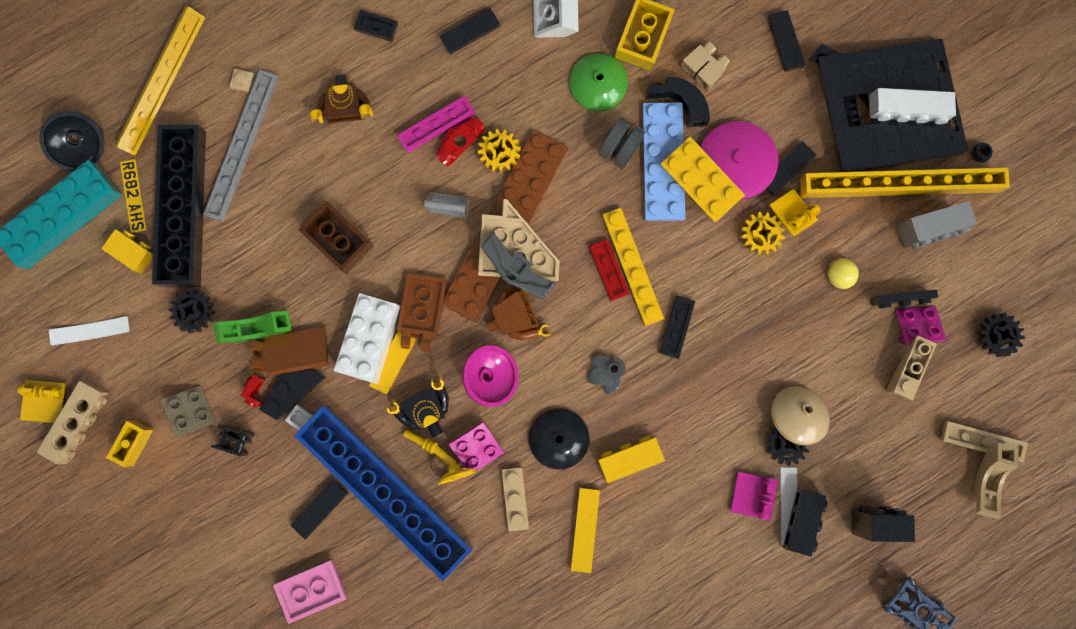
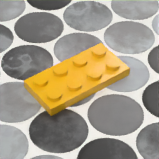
(702, 179)

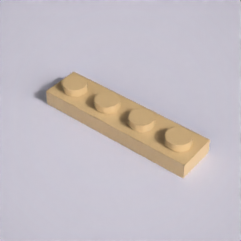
(978, 439)

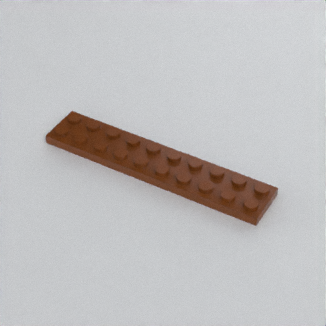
(524, 191)

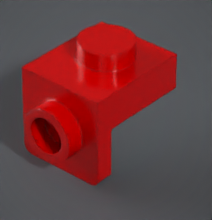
(251, 388)

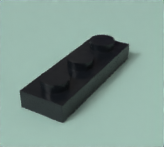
(904, 299)

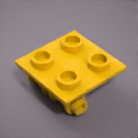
(794, 212)
(41, 400)

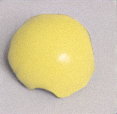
(843, 273)

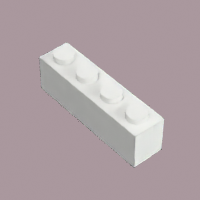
(912, 105)

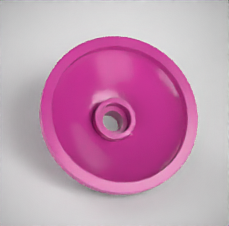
(500, 376)

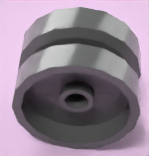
(619, 141)

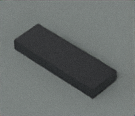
(470, 31)
(786, 41)
(790, 166)
(677, 327)
(319, 509)

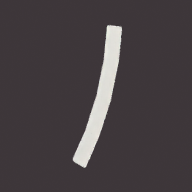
(89, 331)

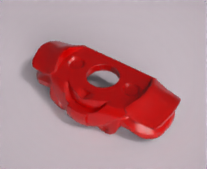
(449, 151)

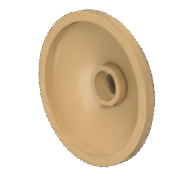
(794, 421)

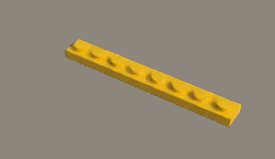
(160, 81)

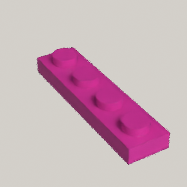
(436, 124)

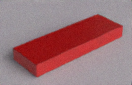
(609, 270)

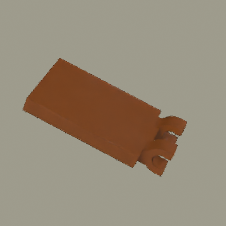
(421, 309)
(290, 352)

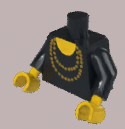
(423, 409)

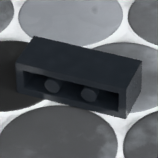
(805, 522)

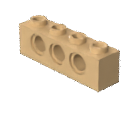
(63, 426)

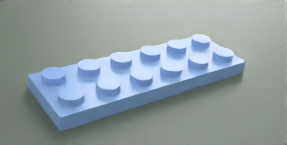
(664, 134)

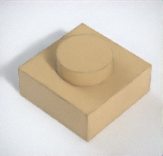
(242, 81)

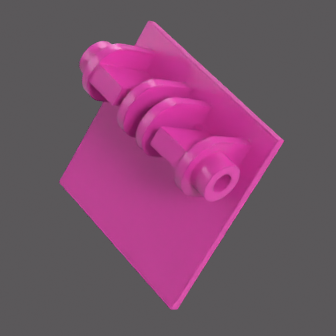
(920, 322)
(476, 447)
(754, 496)

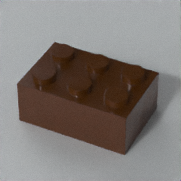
(336, 237)

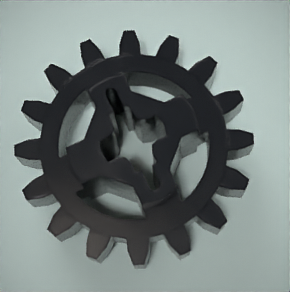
(196, 302)
(992, 337)
(781, 449)

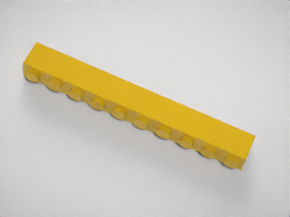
(904, 182)

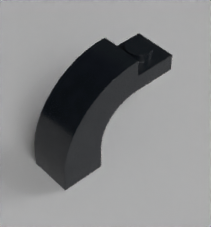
(686, 93)

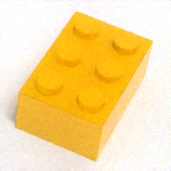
(644, 33)

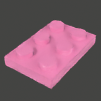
(310, 591)

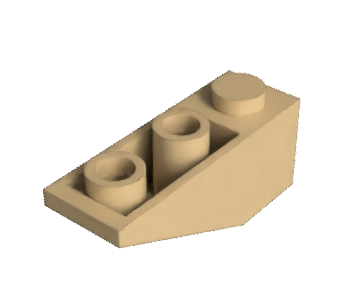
(911, 368)

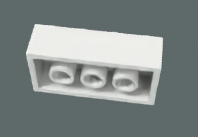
(368, 338)

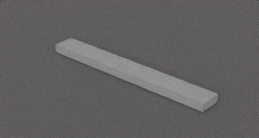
(241, 145)

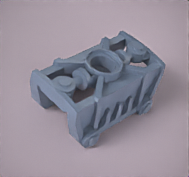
(911, 616)

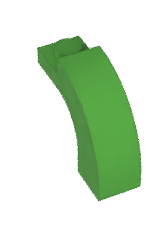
(253, 328)

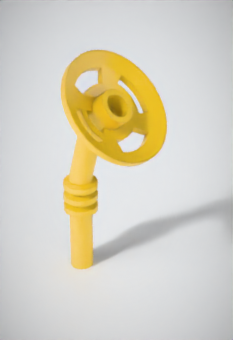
(454, 469)

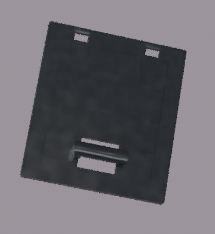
(887, 142)

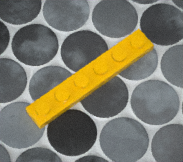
(632, 267)

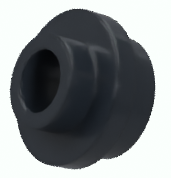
(985, 148)

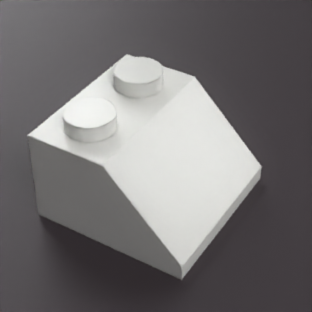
(555, 18)

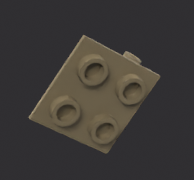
(187, 411)

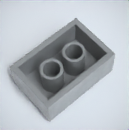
(937, 225)

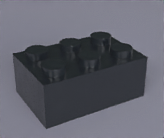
(883, 524)

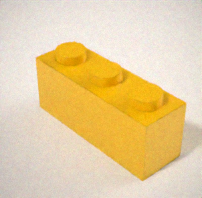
(630, 458)

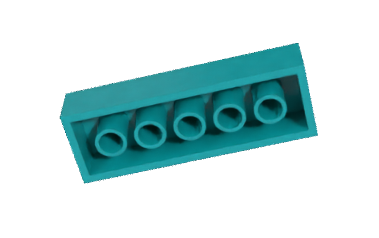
(57, 215)

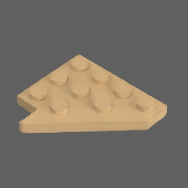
(519, 237)

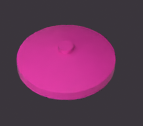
(743, 155)

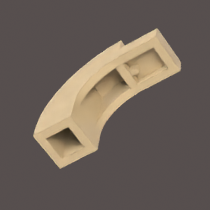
(990, 478)

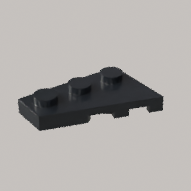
(289, 390)

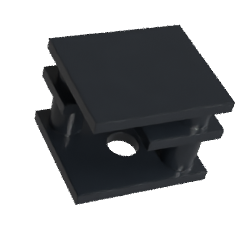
(241, 440)

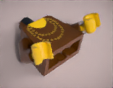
(341, 103)

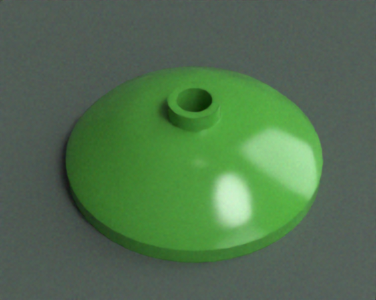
(594, 93)

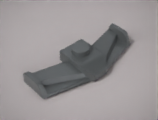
(515, 268)

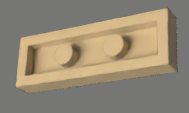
(515, 499)

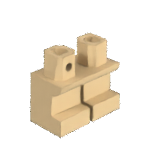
(698, 59)

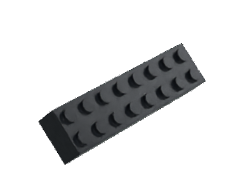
(179, 206)

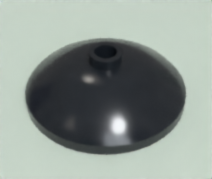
(60, 147)
(574, 435)

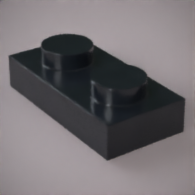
(376, 26)

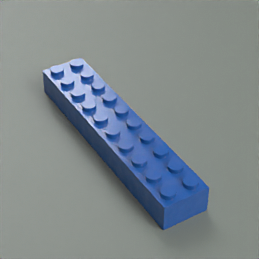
(384, 492)

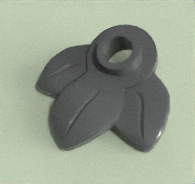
(603, 373)

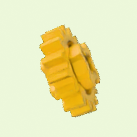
(491, 148)
(761, 224)

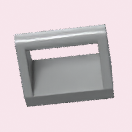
(447, 205)

